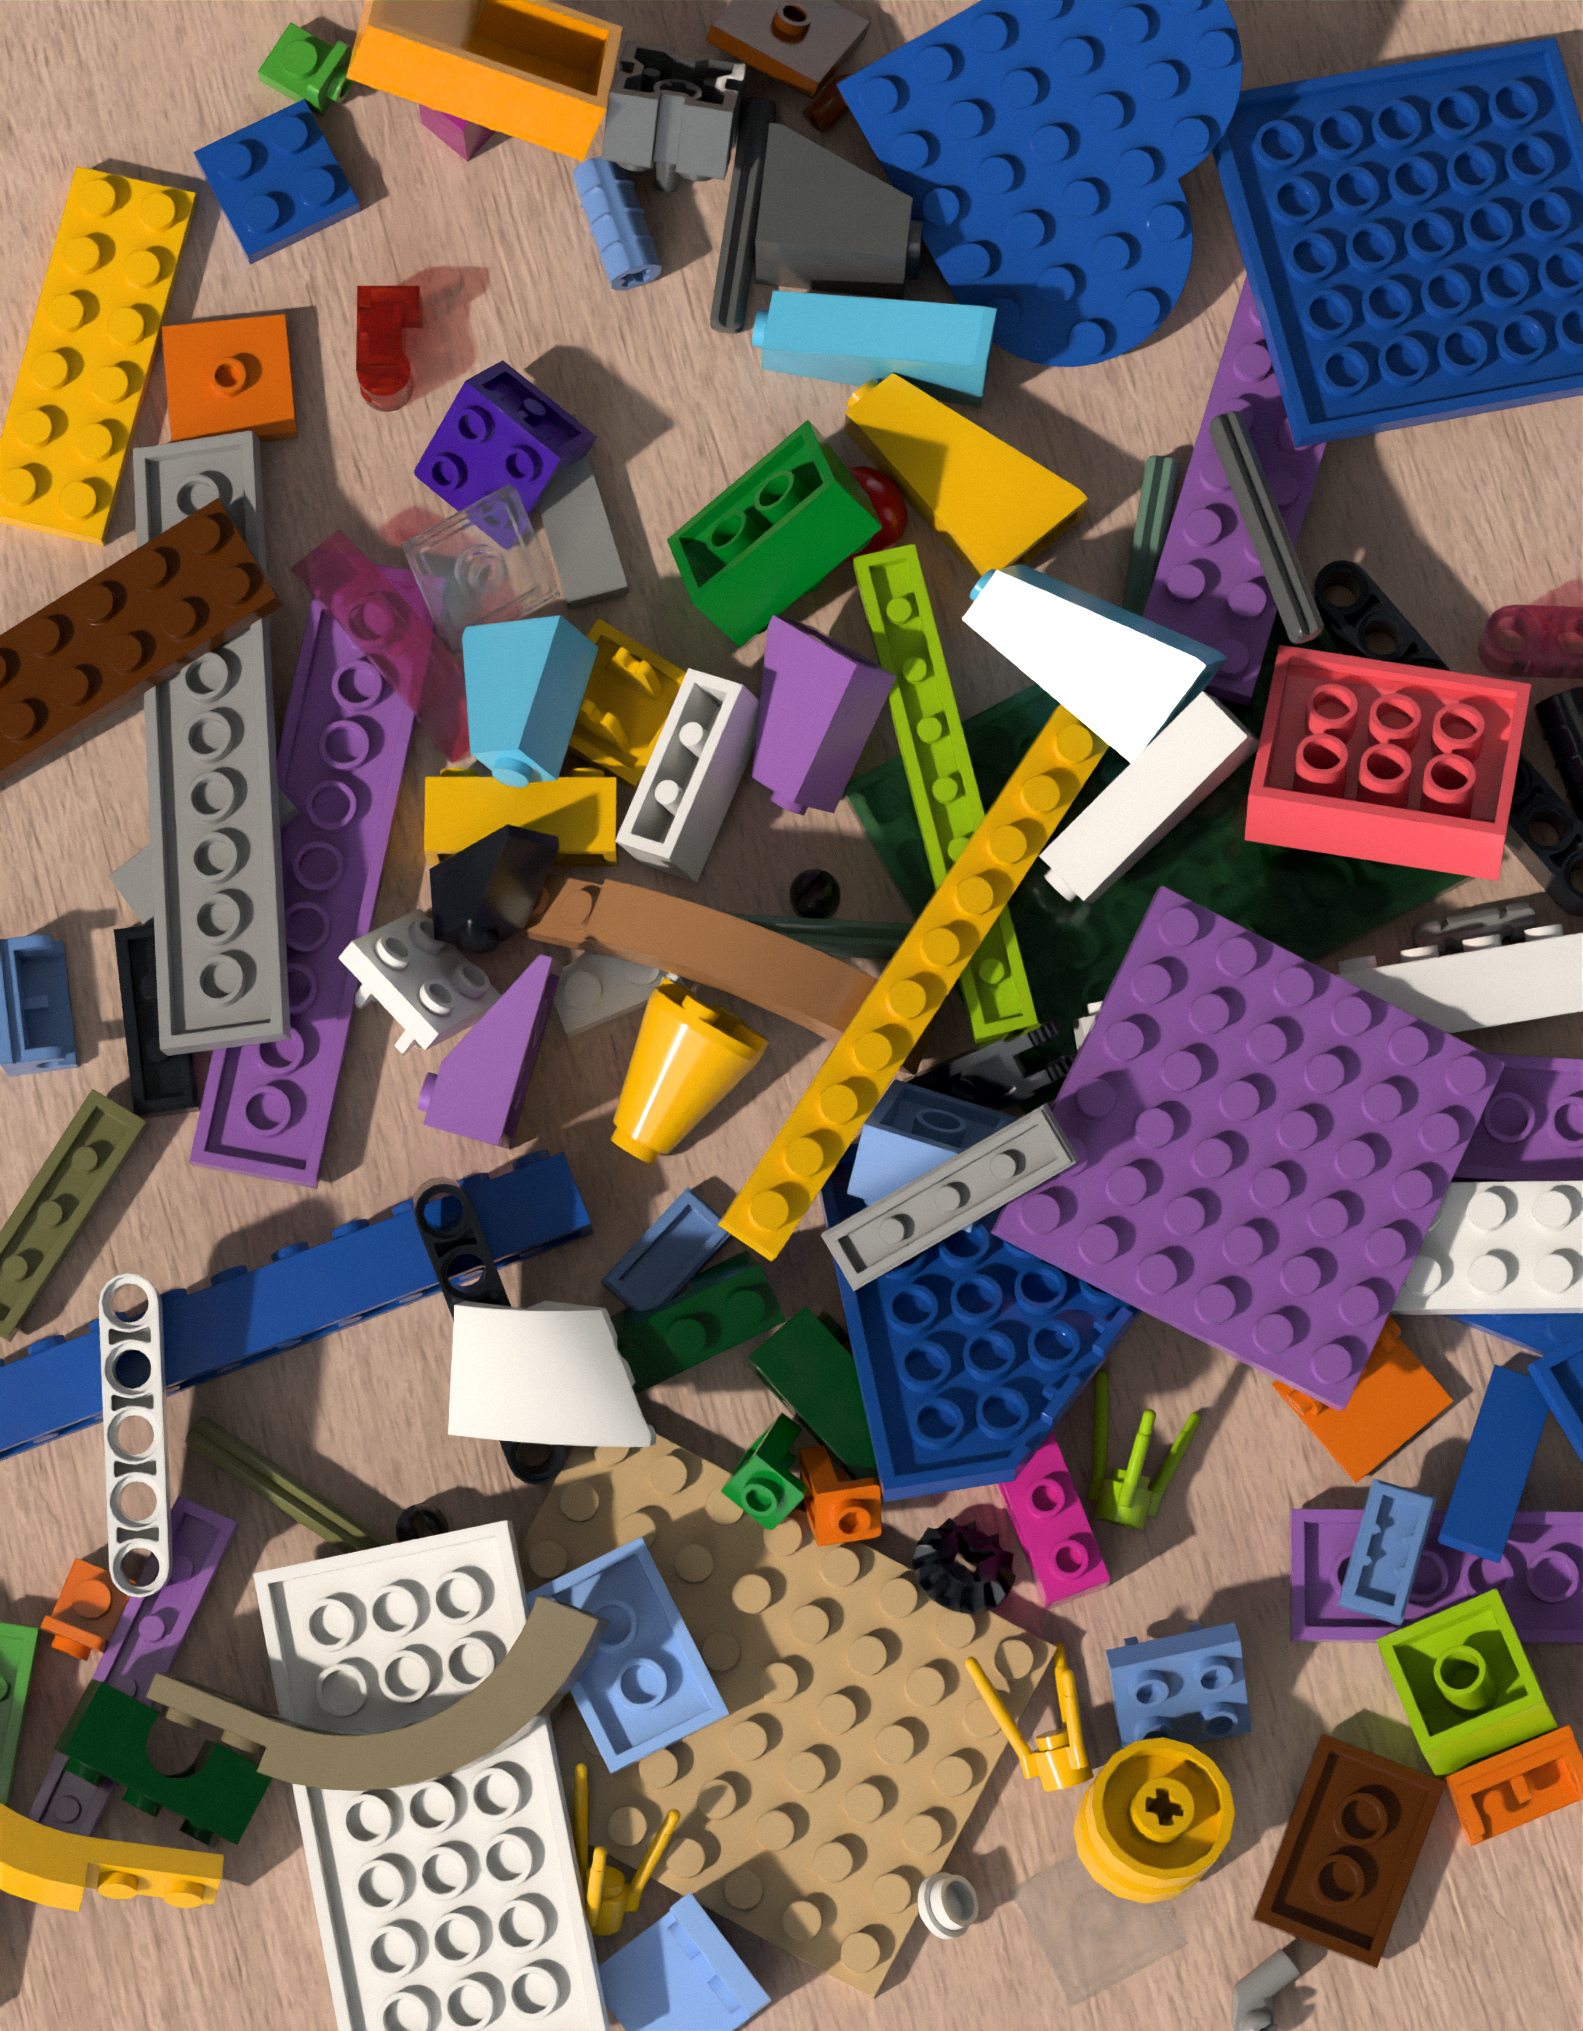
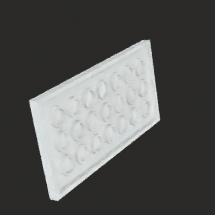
(449, 1892)

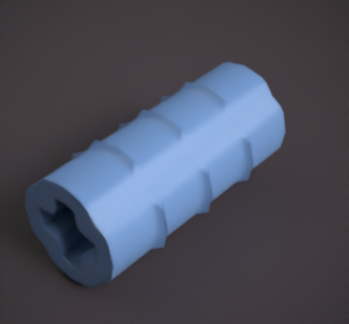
(617, 223)

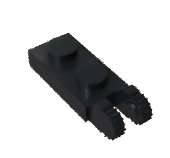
(997, 1071)

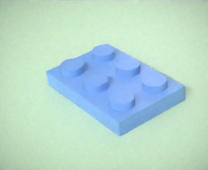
(647, 1674)

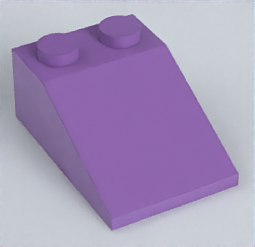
(490, 1069)

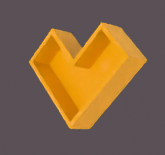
(494, 62)

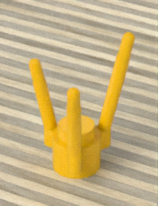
(1061, 1753)
(603, 1885)

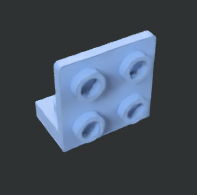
(680, 1977)

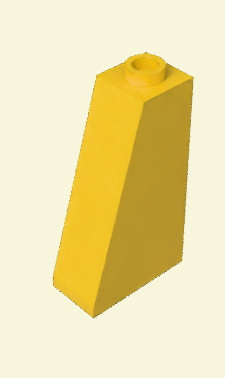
(963, 481)

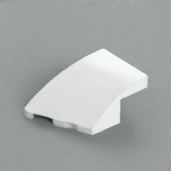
(542, 1377)

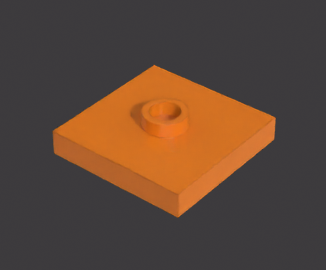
(230, 378)

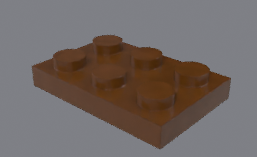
(1348, 1851)

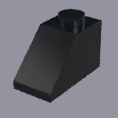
(490, 887)

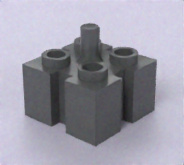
(674, 113)

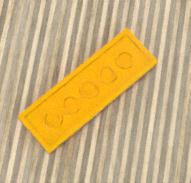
(91, 353)

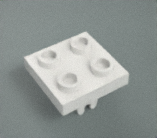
(419, 981)

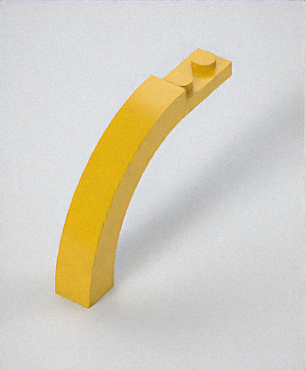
(59, 1865)

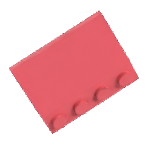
(1387, 762)

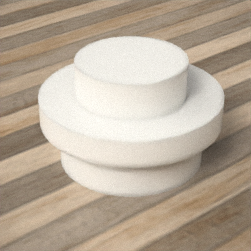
(947, 1904)

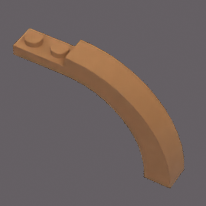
(707, 949)

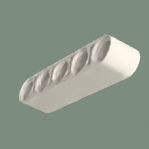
(121, 1466)

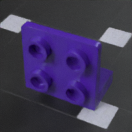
(498, 436)

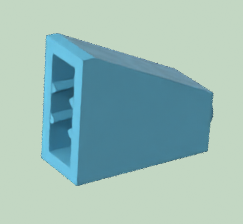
(524, 694)

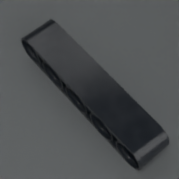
(467, 1237)

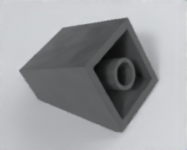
(831, 223)

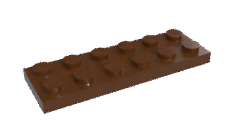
(126, 633)

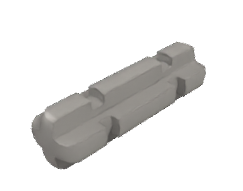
(1476, 924)

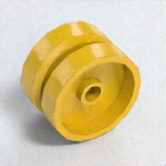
(1154, 1820)

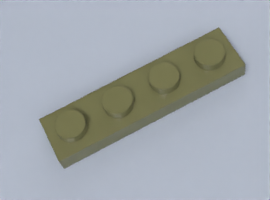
(62, 1203)

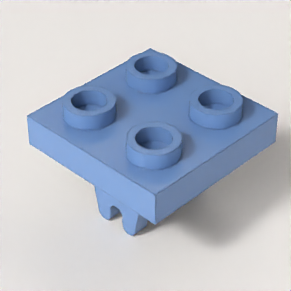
(1180, 1686)

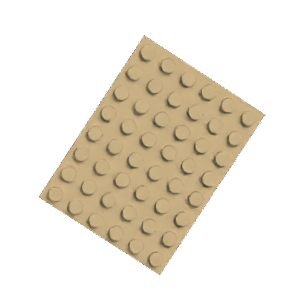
(845, 1702)

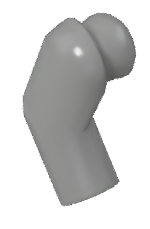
(1255, 1993)

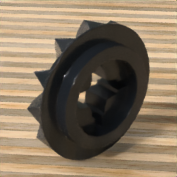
(952, 1584)

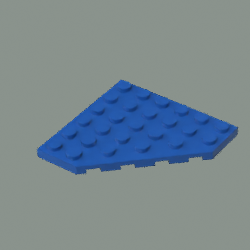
(968, 1353)

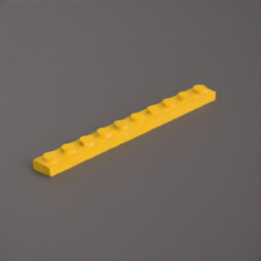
(913, 985)

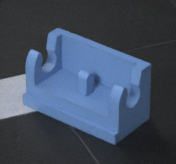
(35, 1007)

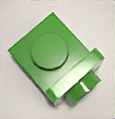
(308, 69)

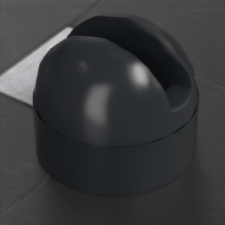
(826, 901)
(431, 1515)

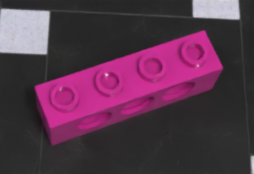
(1054, 1529)

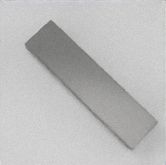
(950, 1196)

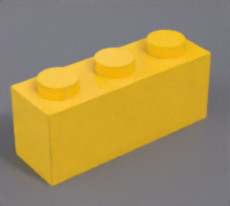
(574, 808)

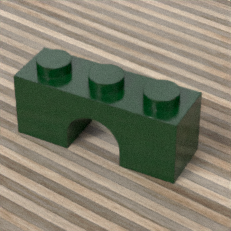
(710, 1317)
(110, 1740)

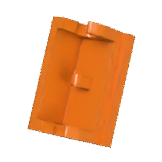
(1517, 1785)

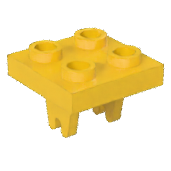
(623, 705)

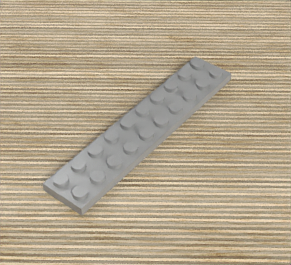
(214, 785)

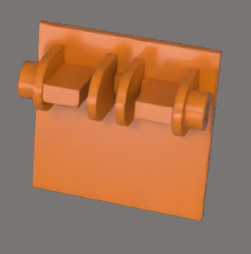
(1384, 1411)

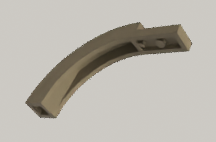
(499, 1711)

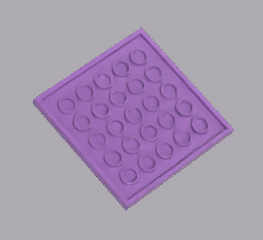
(1252, 1148)

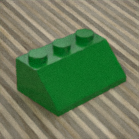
(773, 535)

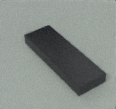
(158, 1082)

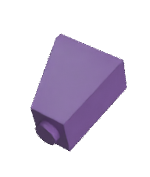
(813, 715)

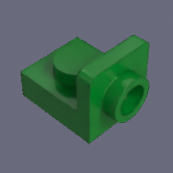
(762, 1477)

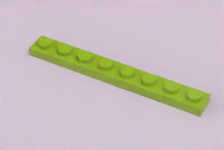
(939, 771)

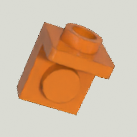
(837, 1507)
(85, 1611)

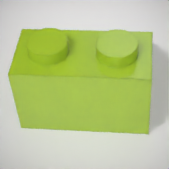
(1466, 1684)

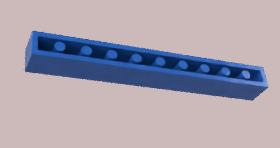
(292, 1299)

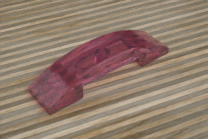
(391, 639)

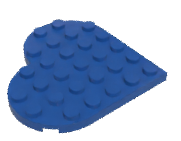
(1054, 158)

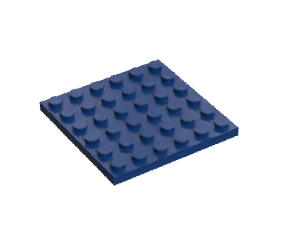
(1413, 238)

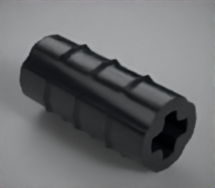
(1563, 730)

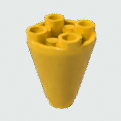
(680, 1069)

